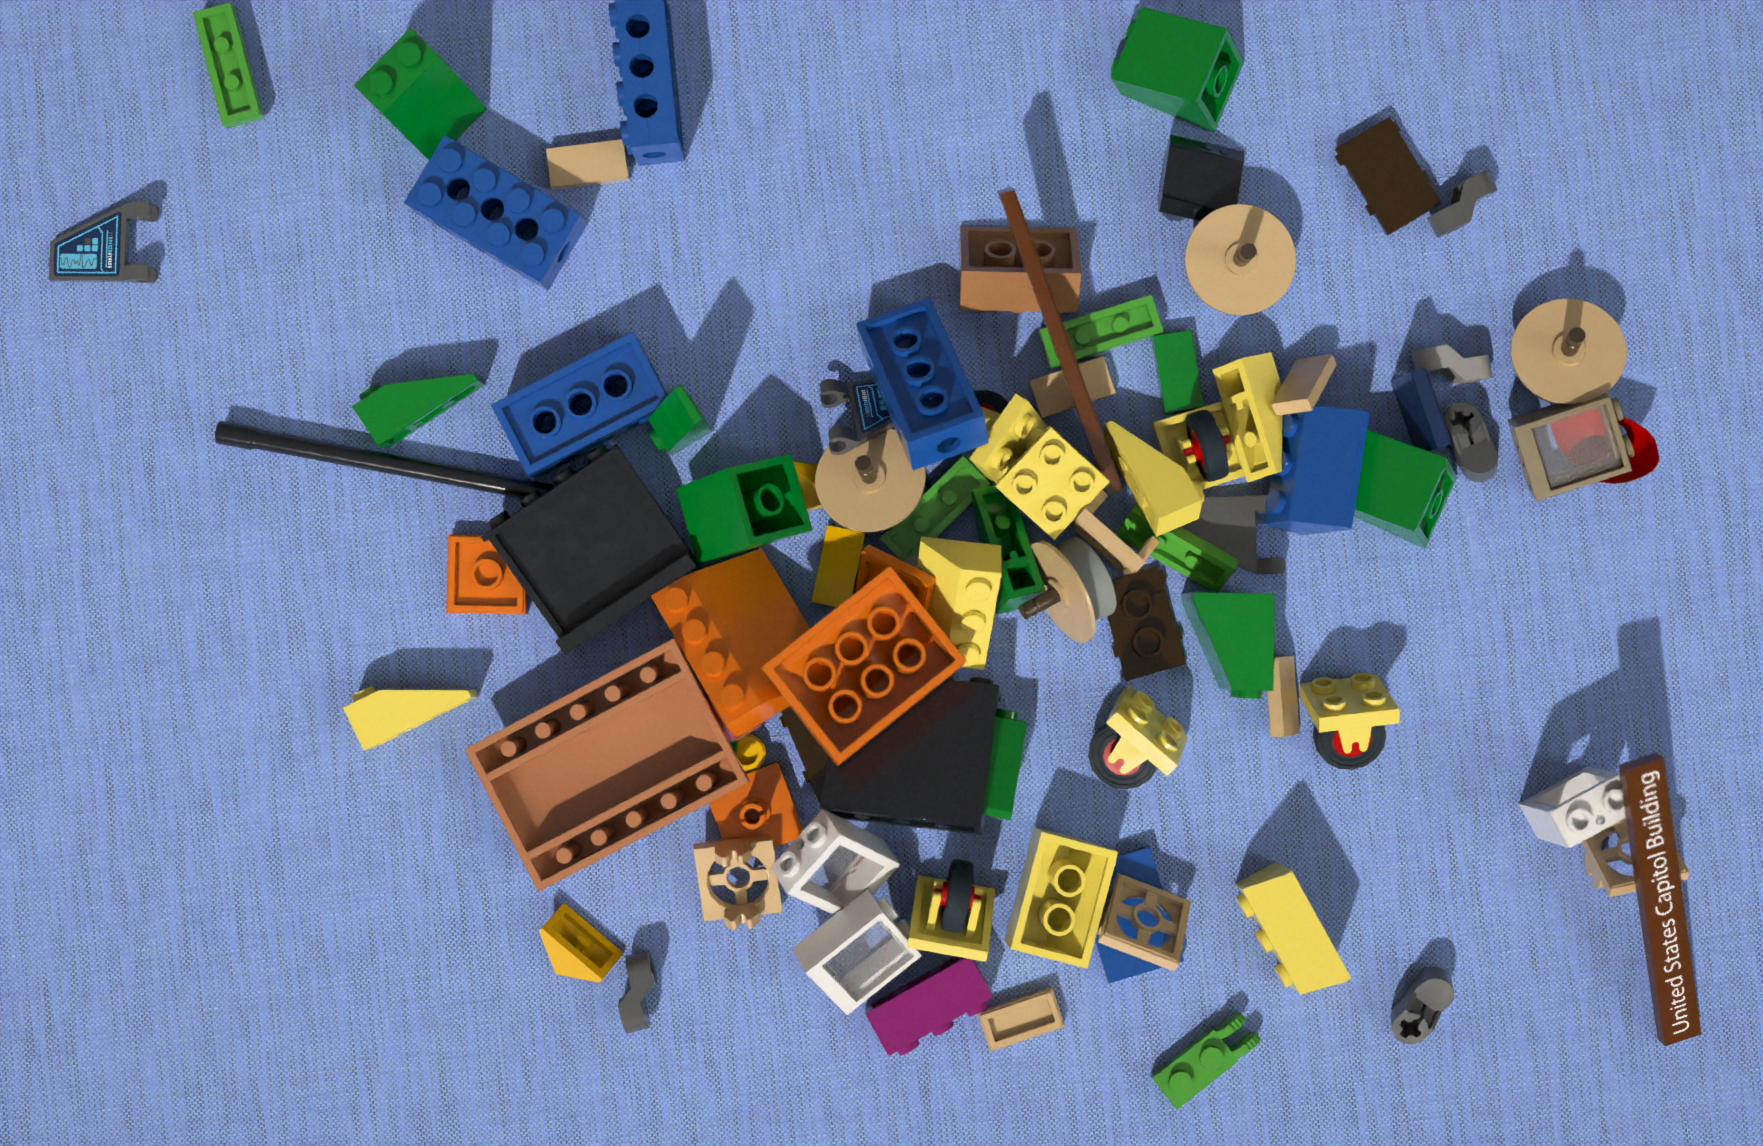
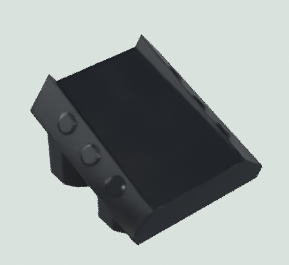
(1198, 178)

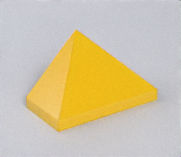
(577, 947)

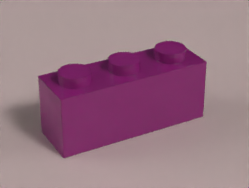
(928, 1004)

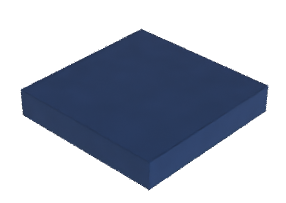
(1421, 410)

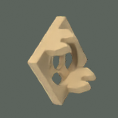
(1107, 542)
(734, 854)
(1597, 860)
(1174, 906)

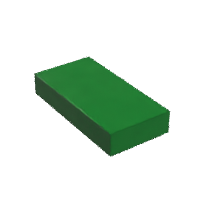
(1177, 372)

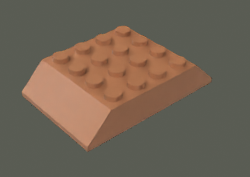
(607, 765)

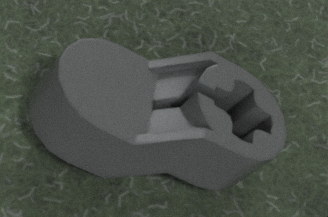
(1462, 203)
(1477, 460)
(642, 978)
(1422, 1005)

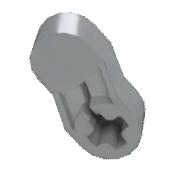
(1452, 365)

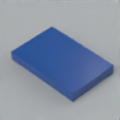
(1117, 964)

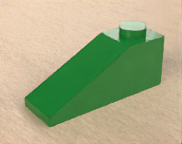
(404, 407)
(677, 422)
(1001, 524)

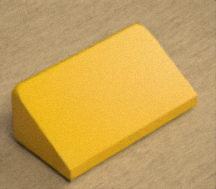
(838, 566)

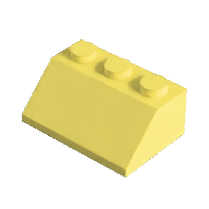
(963, 592)
(1060, 897)
(1290, 930)

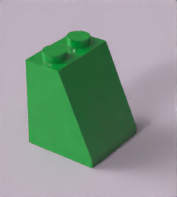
(1178, 67)
(420, 94)
(1402, 488)
(744, 508)
(1235, 638)
(1004, 764)

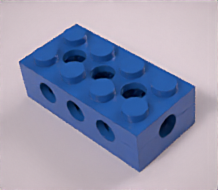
(649, 81)
(492, 187)
(914, 340)
(558, 395)

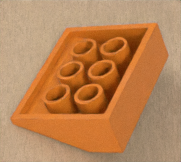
(729, 627)
(863, 665)

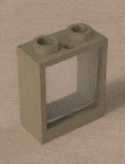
(1574, 443)

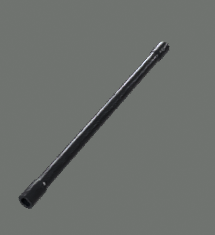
(253, 438)

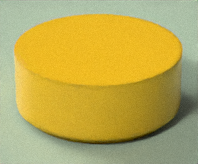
(751, 752)

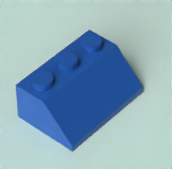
(1318, 471)

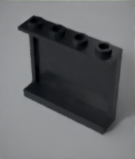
(590, 546)
(925, 765)

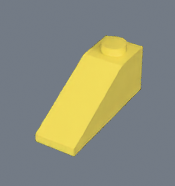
(1247, 394)
(1155, 481)
(392, 712)

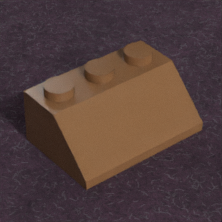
(995, 276)

